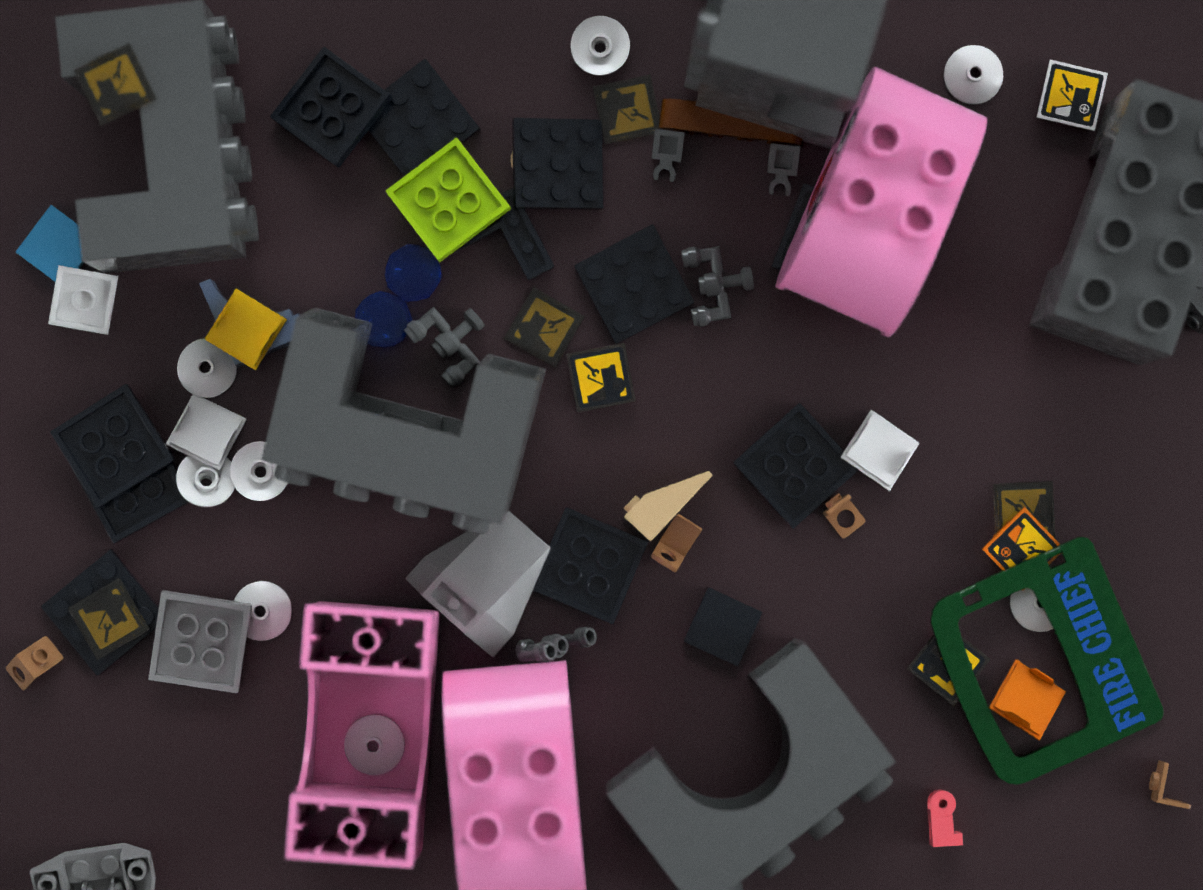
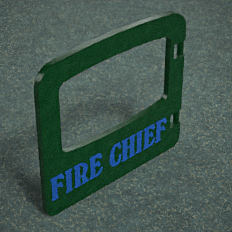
(1095, 642)

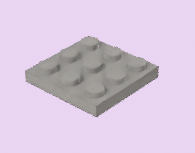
(200, 641)

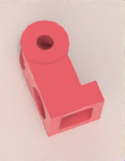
(940, 819)

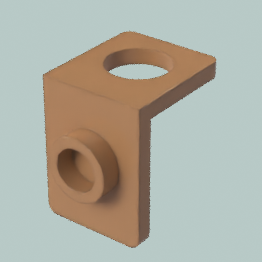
(835, 506)
(676, 542)
(34, 661)
(1157, 785)

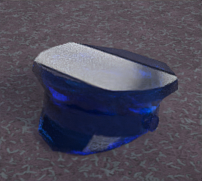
(412, 272)
(388, 317)

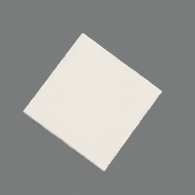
(83, 300)

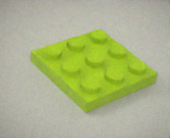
(448, 199)

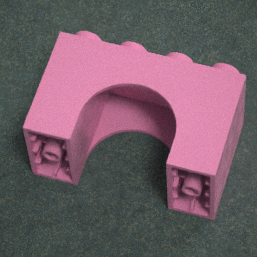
(359, 666)

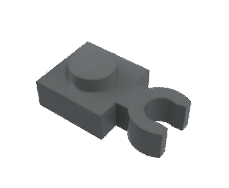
(667, 148)
(782, 162)

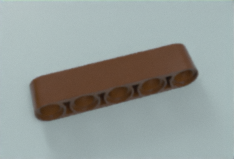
(686, 116)

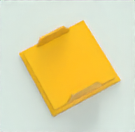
(245, 329)

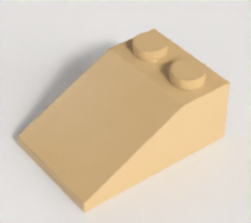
(658, 507)

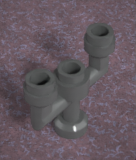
(713, 283)
(448, 341)
(554, 645)

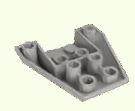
(483, 580)
(97, 868)

